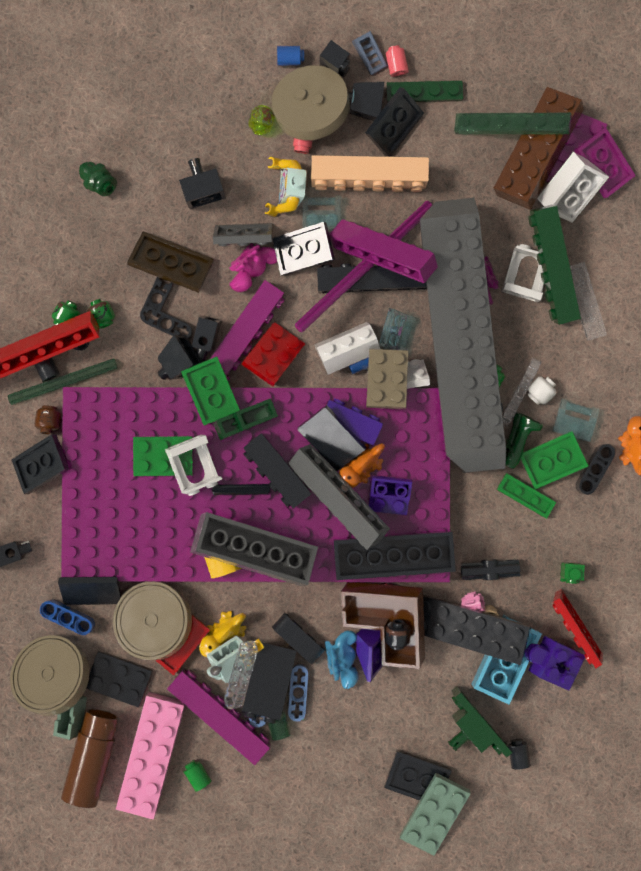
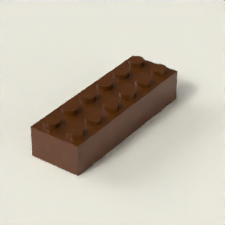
(536, 153)

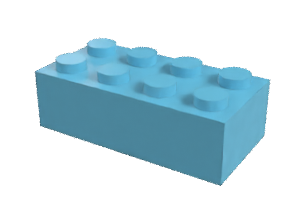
(500, 677)

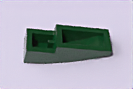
(245, 419)

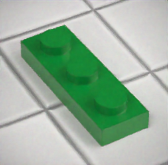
(526, 495)

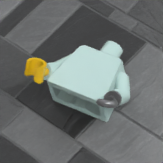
(223, 659)

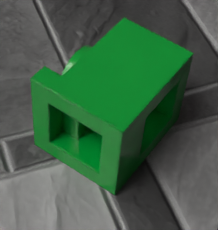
(572, 572)

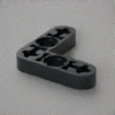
(157, 308)

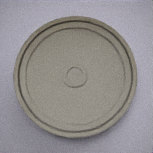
(310, 102)
(152, 621)
(49, 675)

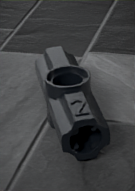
(490, 569)

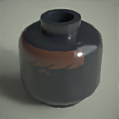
(397, 634)

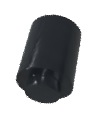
(47, 369)
(520, 754)

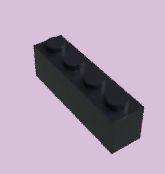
(277, 471)

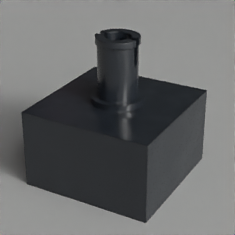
(202, 186)

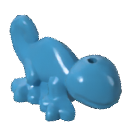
(341, 657)

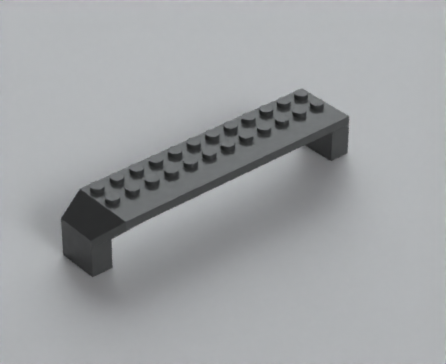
(463, 337)

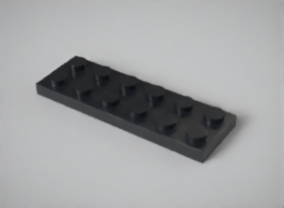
(475, 630)

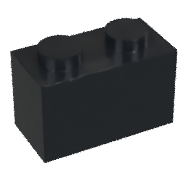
(335, 58)

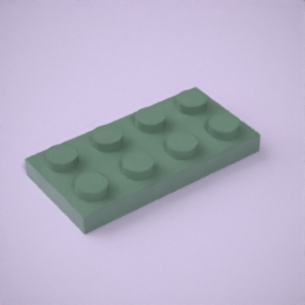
(435, 814)

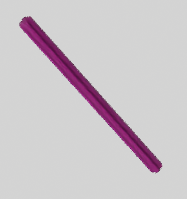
(352, 277)

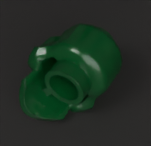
(97, 178)

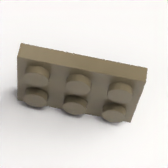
(387, 379)

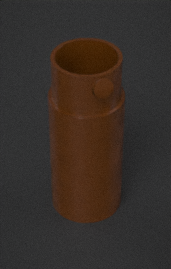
(90, 759)

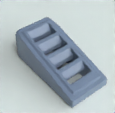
(357, 44)

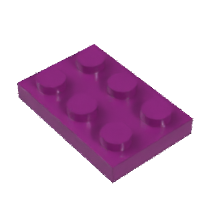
(606, 155)

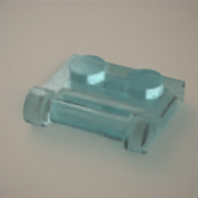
(331, 217)
(393, 329)
(581, 428)

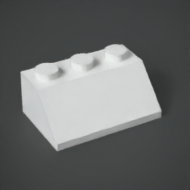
(573, 187)
(347, 347)

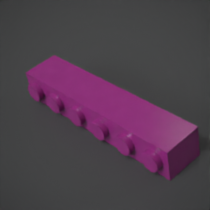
(383, 250)
(248, 327)
(220, 718)

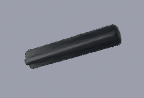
(241, 489)

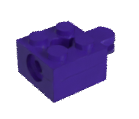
(552, 660)

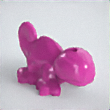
(250, 264)

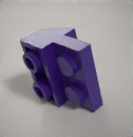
(390, 494)

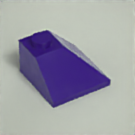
(369, 652)

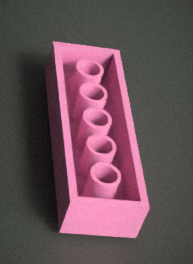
(150, 755)

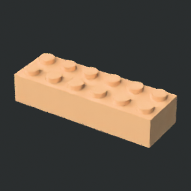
(369, 172)

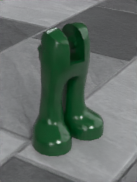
(521, 428)

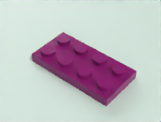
(584, 129)

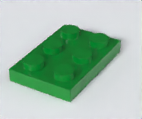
(210, 390)
(152, 459)
(553, 460)

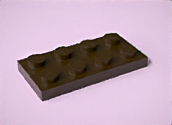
(170, 261)

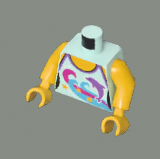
(291, 186)

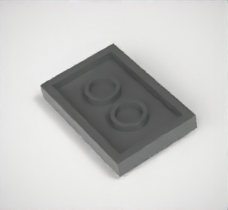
(242, 234)

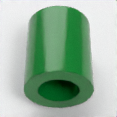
(197, 775)

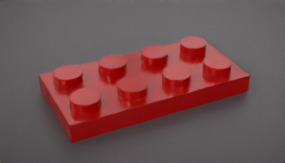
(575, 624)

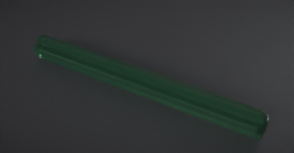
(62, 381)

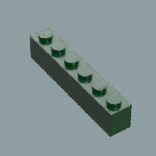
(554, 264)

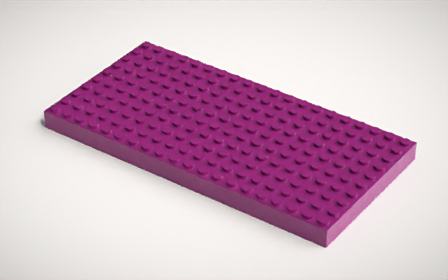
(146, 524)

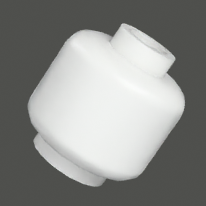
(542, 390)

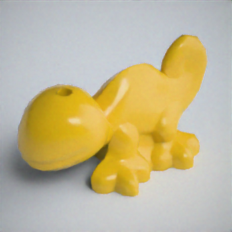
(222, 632)

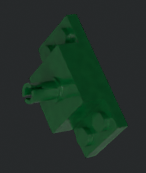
(474, 727)

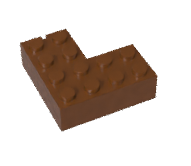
(379, 604)

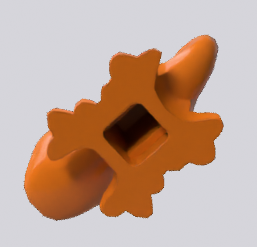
(632, 444)
(359, 468)

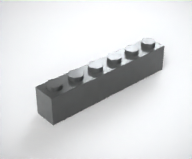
(338, 496)

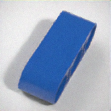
(58, 617)

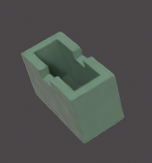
(70, 721)

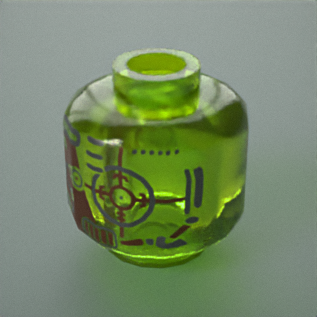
(261, 120)

